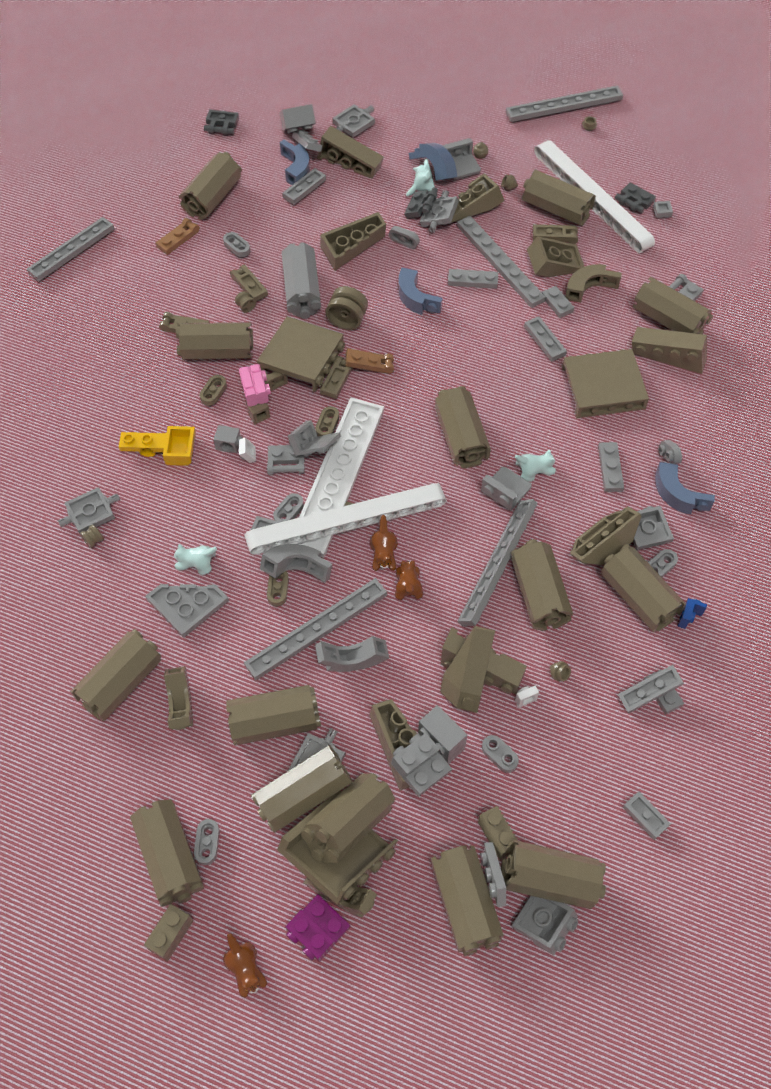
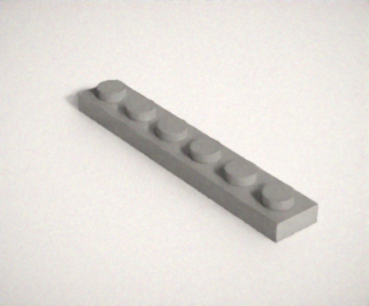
(70, 249)

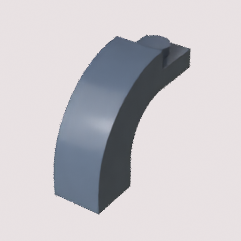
(440, 158)
(300, 160)
(412, 297)
(676, 494)

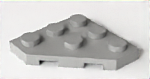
(186, 604)

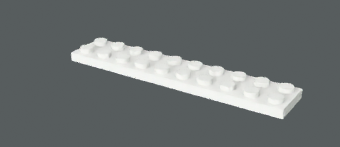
(342, 463)

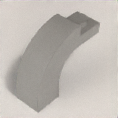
(295, 557)
(353, 657)

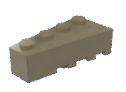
(349, 153)
(352, 239)
(672, 348)
(501, 670)
(392, 733)

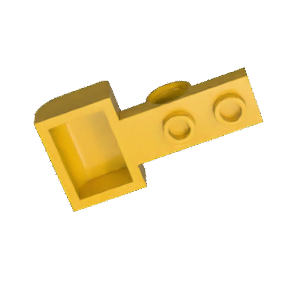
(175, 444)

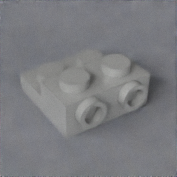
(652, 529)
(420, 763)
(546, 923)

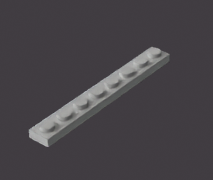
(564, 103)
(501, 262)
(495, 567)
(315, 629)

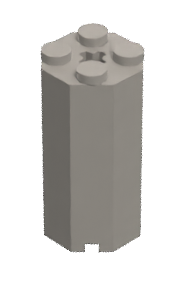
(301, 280)

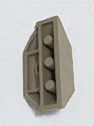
(606, 537)

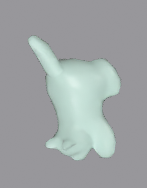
(423, 179)
(535, 464)
(195, 557)

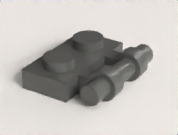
(221, 118)
(635, 198)
(421, 202)

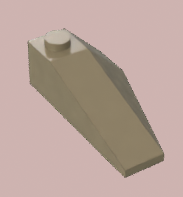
(478, 198)
(466, 674)

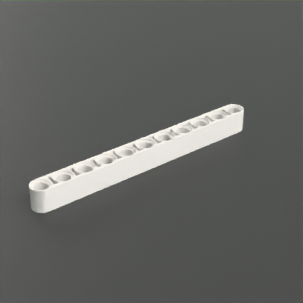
(605, 206)
(345, 518)

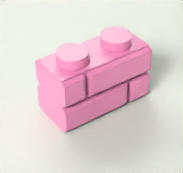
(253, 385)

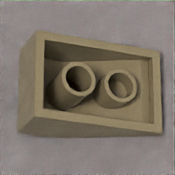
(554, 257)

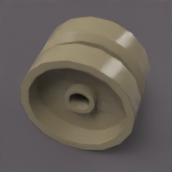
(346, 308)

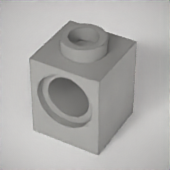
(227, 439)

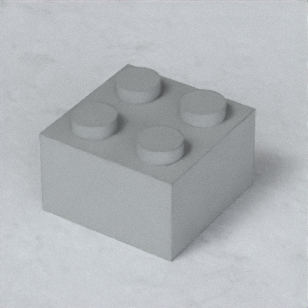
(297, 118)
(444, 733)

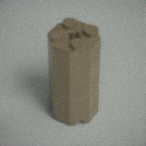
(210, 185)
(558, 197)
(672, 308)
(215, 340)
(462, 427)
(541, 585)
(642, 588)
(117, 675)
(273, 714)
(301, 788)
(348, 818)
(166, 852)
(553, 874)
(467, 900)

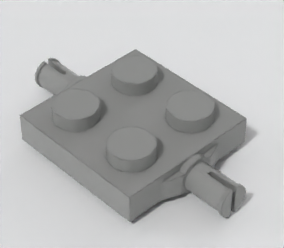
(354, 120)
(441, 212)
(89, 509)
(313, 745)

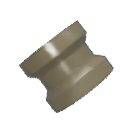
(245, 301)
(91, 536)

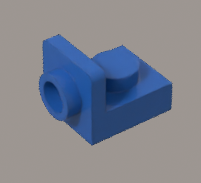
(693, 608)

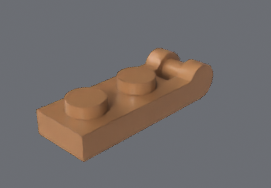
(177, 236)
(370, 361)

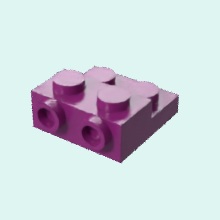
(317, 928)

